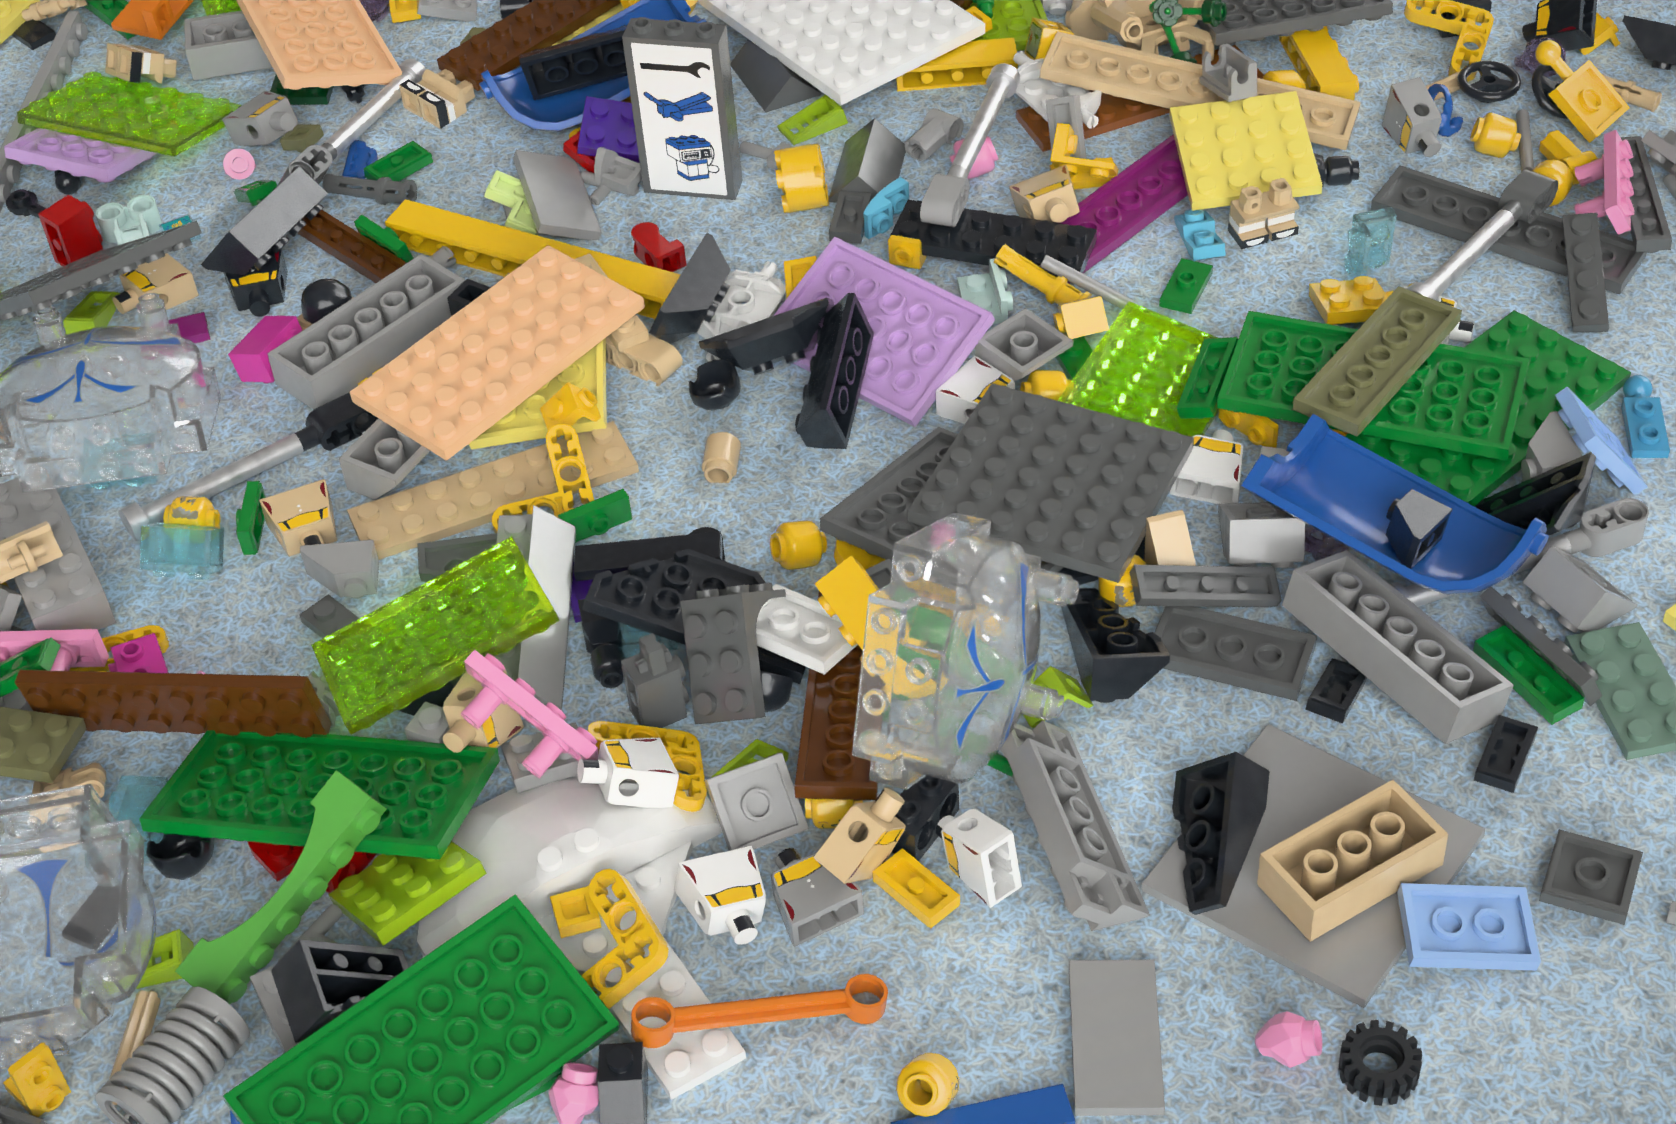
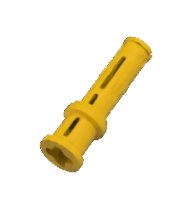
(1055, 288)

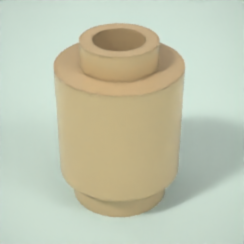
(721, 457)

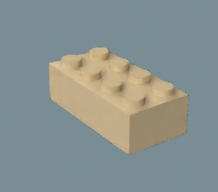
(1351, 859)

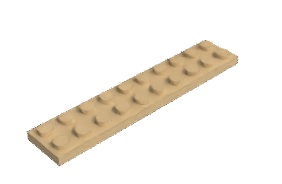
(1177, 83)

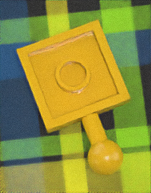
(1583, 94)
(1348, 299)

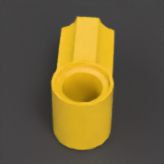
(1559, 147)

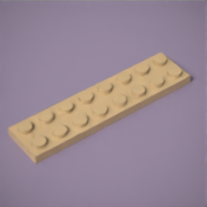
(474, 494)

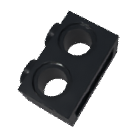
(922, 810)

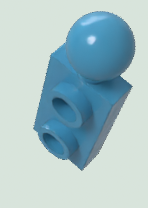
(1643, 420)

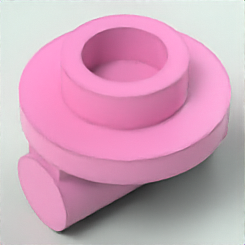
(239, 164)

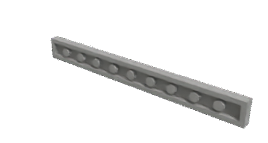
(49, 78)

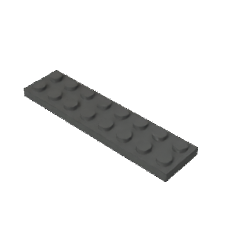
(1463, 211)

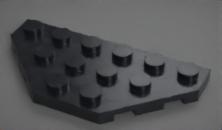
(651, 594)

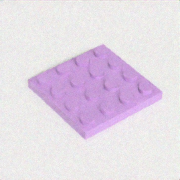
(75, 154)

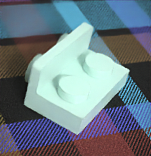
(988, 291)

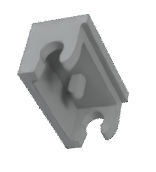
(1232, 76)

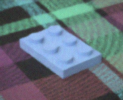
(1600, 440)
(1468, 927)

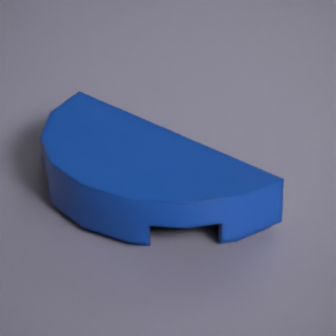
(358, 158)

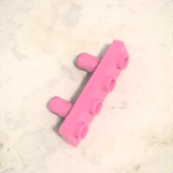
(1616, 172)
(77, 646)
(519, 695)

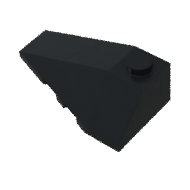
(1109, 649)
(1218, 819)

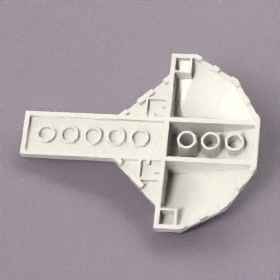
(556, 843)

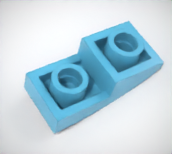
(886, 203)
(1199, 234)

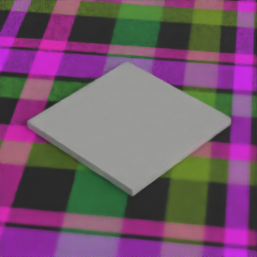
(1301, 791)

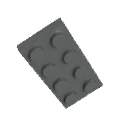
(1236, 650)

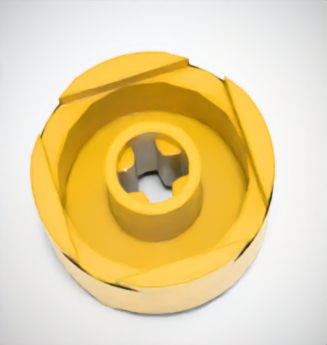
(801, 178)

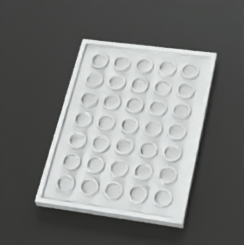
(850, 43)

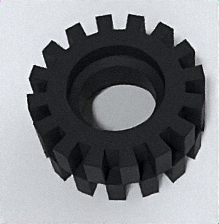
(1374, 1083)

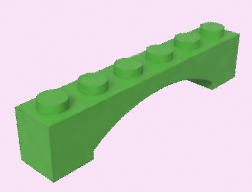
(339, 824)

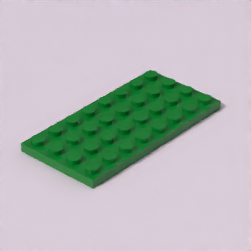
(1552, 367)
(1451, 402)
(264, 787)
(442, 1039)

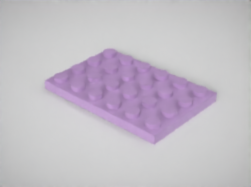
(916, 326)

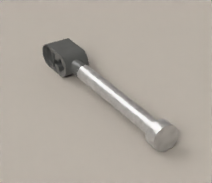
(317, 159)
(1521, 200)

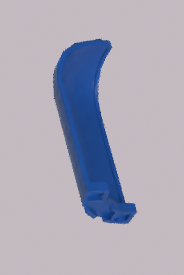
(567, 108)
(1347, 497)

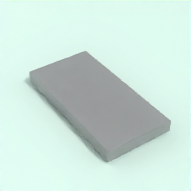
(556, 195)
(1115, 1038)

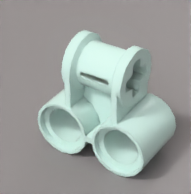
(129, 222)

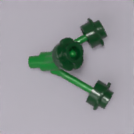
(1169, 11)

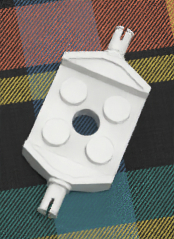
(1038, 90)
(757, 289)

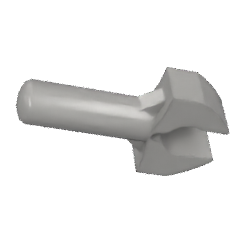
(762, 152)

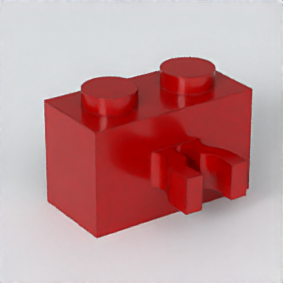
(70, 230)

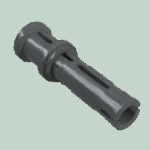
(381, 190)

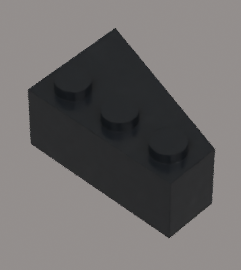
(328, 978)

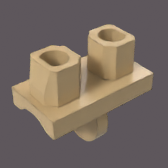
(27, 551)

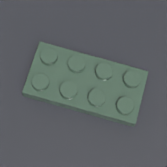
(1634, 687)

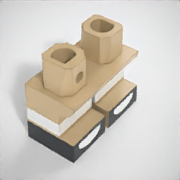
(134, 61)
(437, 97)
(1263, 215)

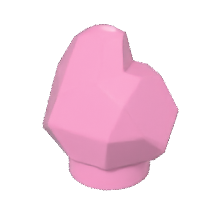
(1289, 1039)
(574, 1093)

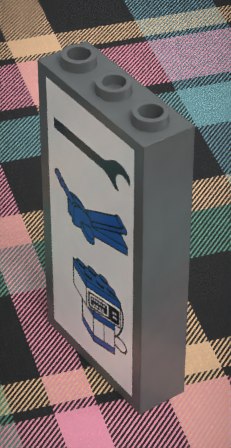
(683, 107)

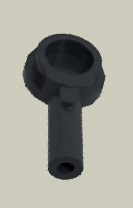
(24, 203)

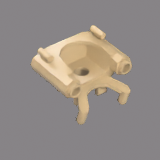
(1137, 30)

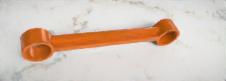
(758, 1010)

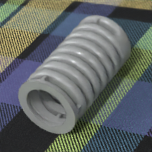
(175, 1061)

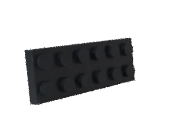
(982, 234)

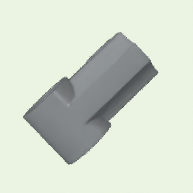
(936, 130)

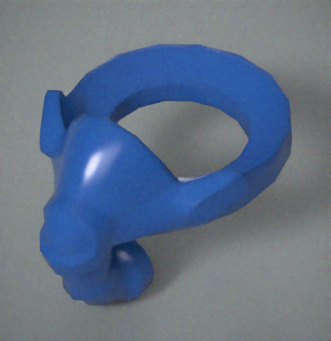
(1448, 126)

